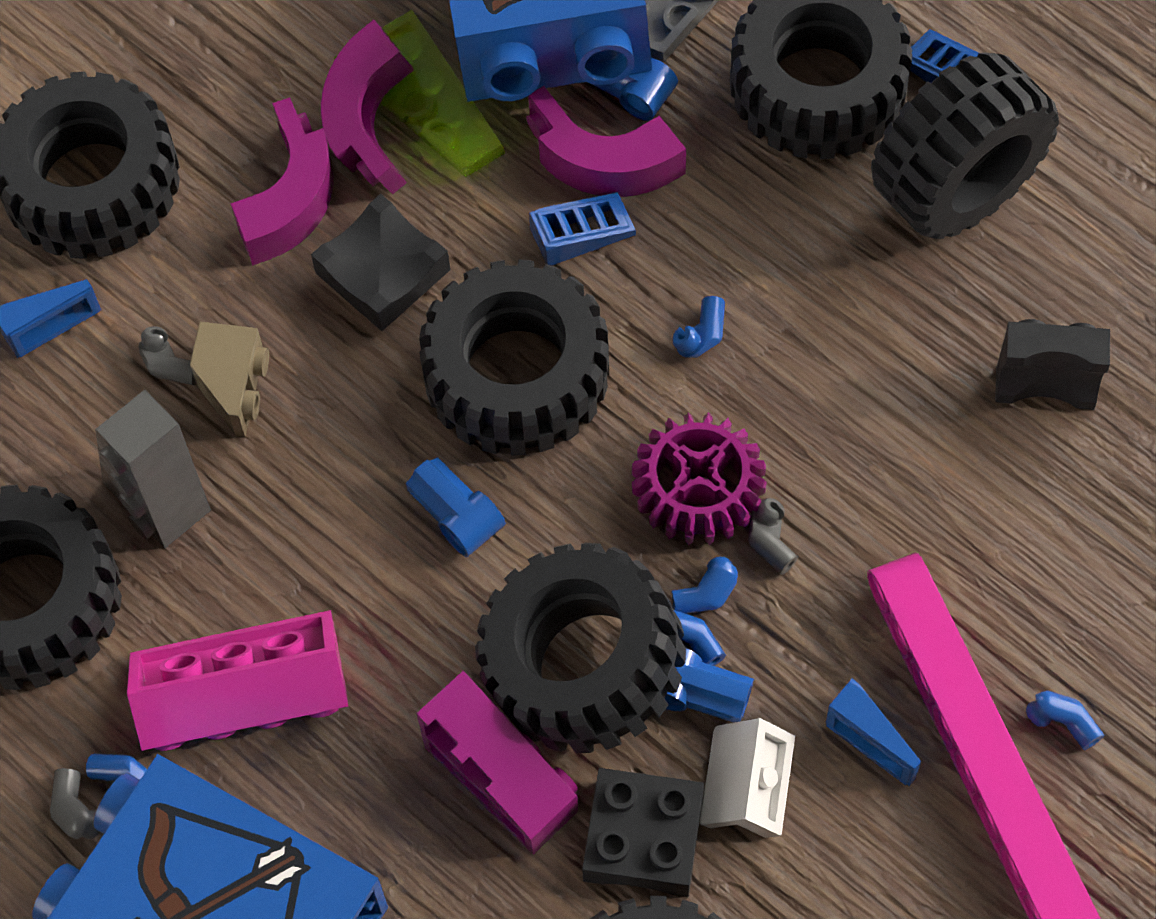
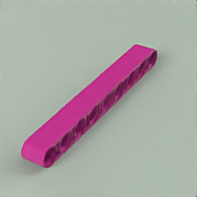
(979, 742)

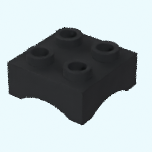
(381, 263)
(1052, 362)
(643, 831)

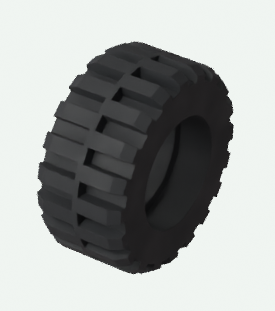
(75, 115)
(811, 116)
(964, 145)
(504, 302)
(545, 601)
(82, 604)

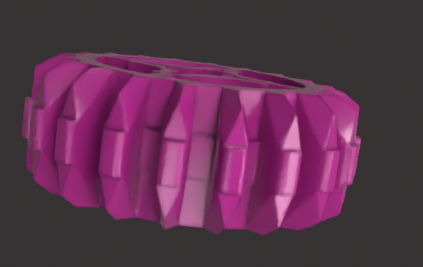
(678, 450)

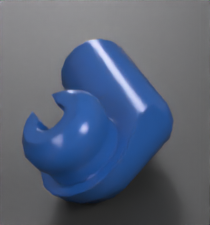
(704, 335)
(711, 591)
(701, 639)
(1068, 711)
(112, 766)

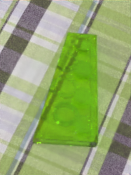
(435, 101)

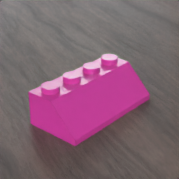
(236, 681)

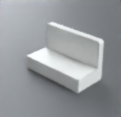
(748, 777)

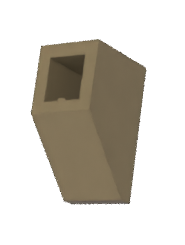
(227, 371)

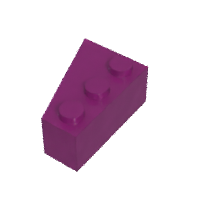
(497, 763)

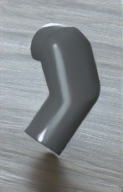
(160, 357)
(765, 535)
(67, 810)

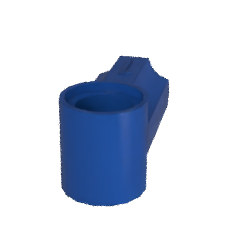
(644, 92)
(462, 516)
(710, 690)

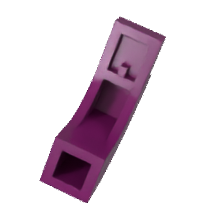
(350, 97)
(604, 164)
(295, 204)

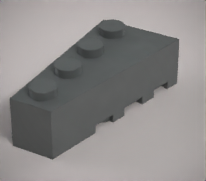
(151, 470)

